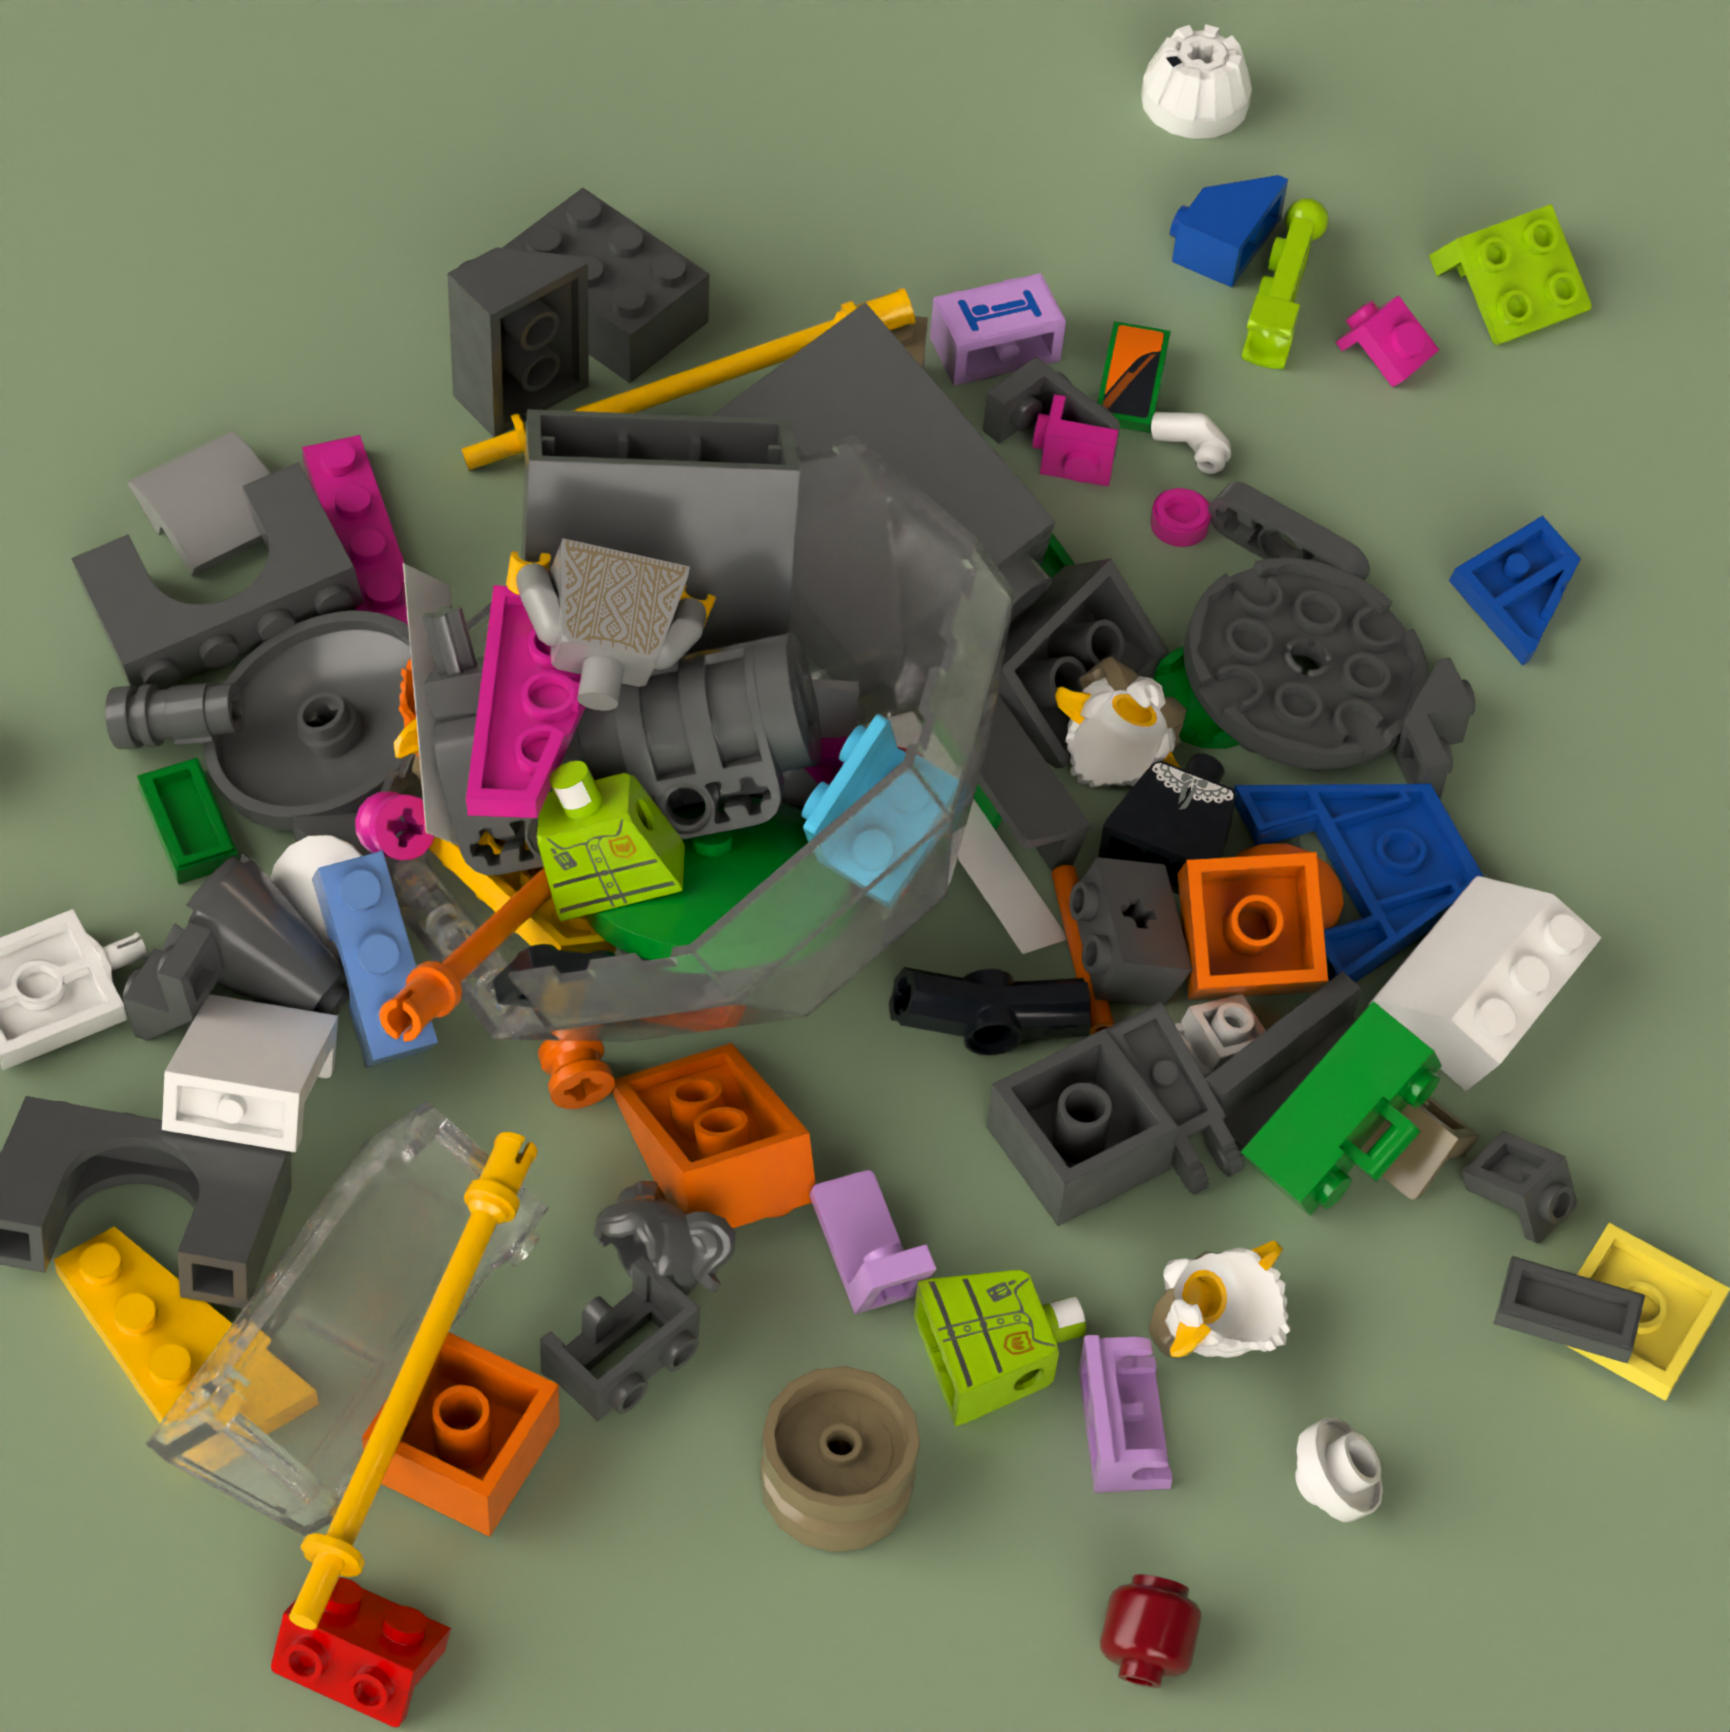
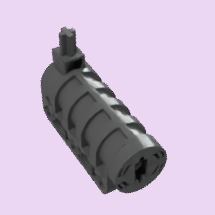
(696, 733)

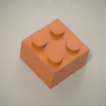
(1253, 925)
(473, 1435)

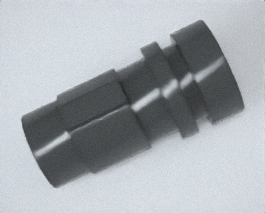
(180, 713)

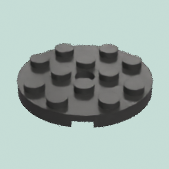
(1253, 689)

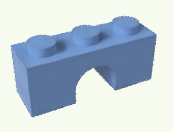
(373, 947)

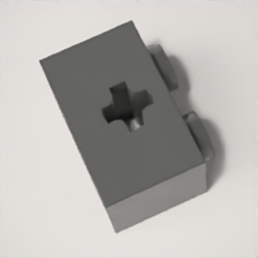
(1130, 932)

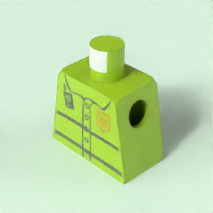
(605, 843)
(992, 1338)

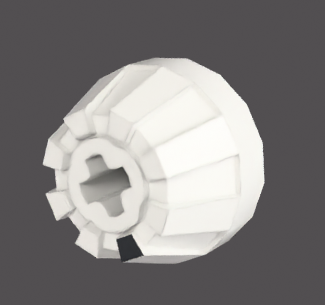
(1197, 84)

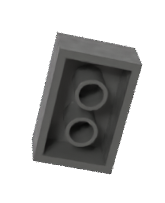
(639, 288)

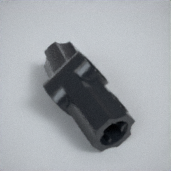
(991, 1007)

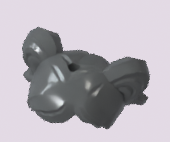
(677, 1243)

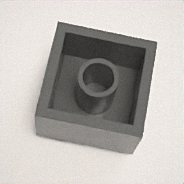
(1081, 1126)

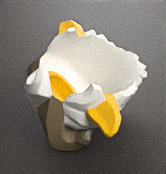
(1119, 725)
(1222, 1304)

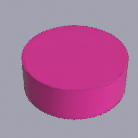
(1180, 517)

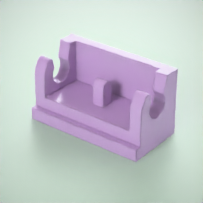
(1123, 1415)

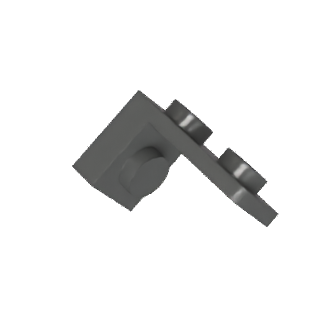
(1030, 391)

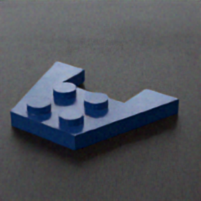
(1387, 847)

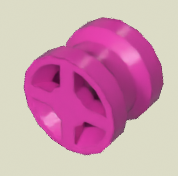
(380, 821)

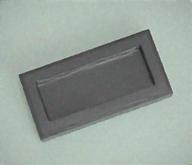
(1569, 1309)

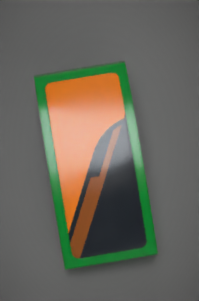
(1133, 374)

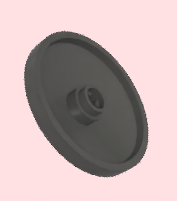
(315, 719)

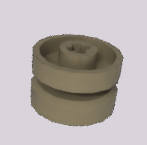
(839, 1458)

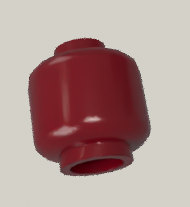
(1150, 1630)

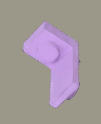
(867, 1243)

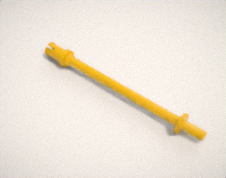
(892, 309)
(491, 1202)

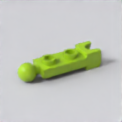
(1274, 310)

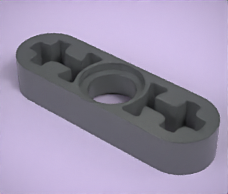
(1254, 523)

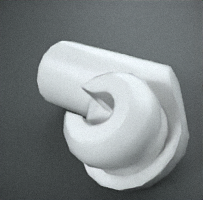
(1201, 434)

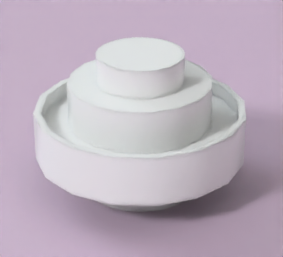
(1338, 1470)

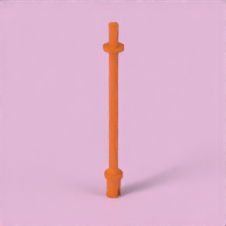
(435, 987)

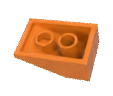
(718, 1137)

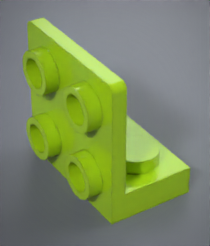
(1518, 274)

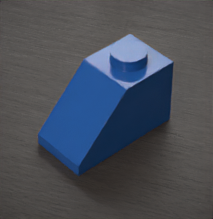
(1227, 226)

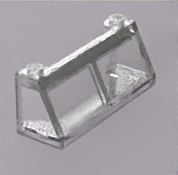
(328, 1329)

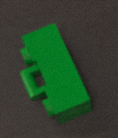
(1338, 1108)

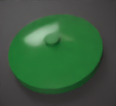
(716, 877)

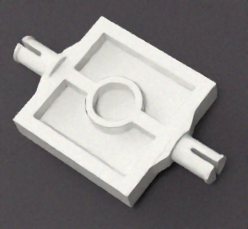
(58, 986)

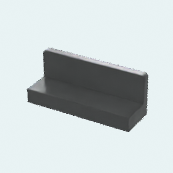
(1030, 793)
(1277, 1062)

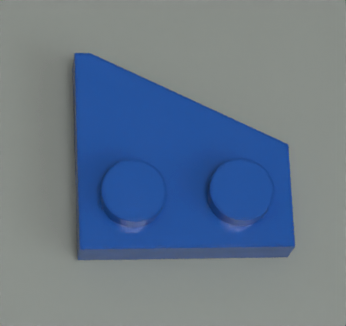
(1518, 584)

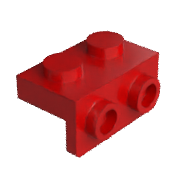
(361, 1652)

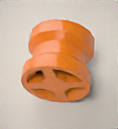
(576, 1072)

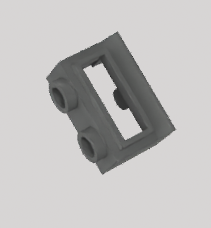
(608, 1327)

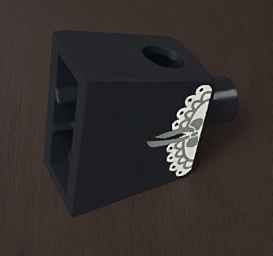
(1172, 816)

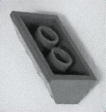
(517, 333)
(1062, 637)

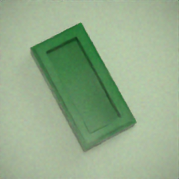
(187, 819)

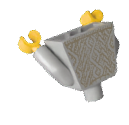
(608, 615)

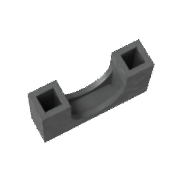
(175, 640)
(72, 1151)

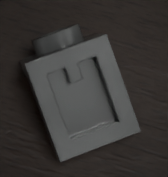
(1524, 1180)

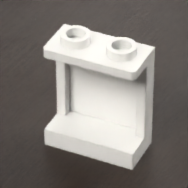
(248, 1072)

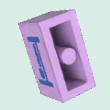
(996, 328)

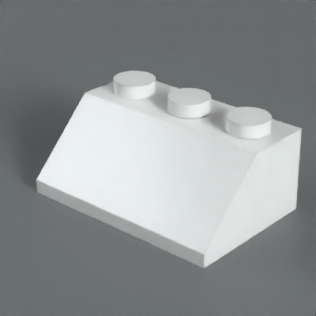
(1486, 974)

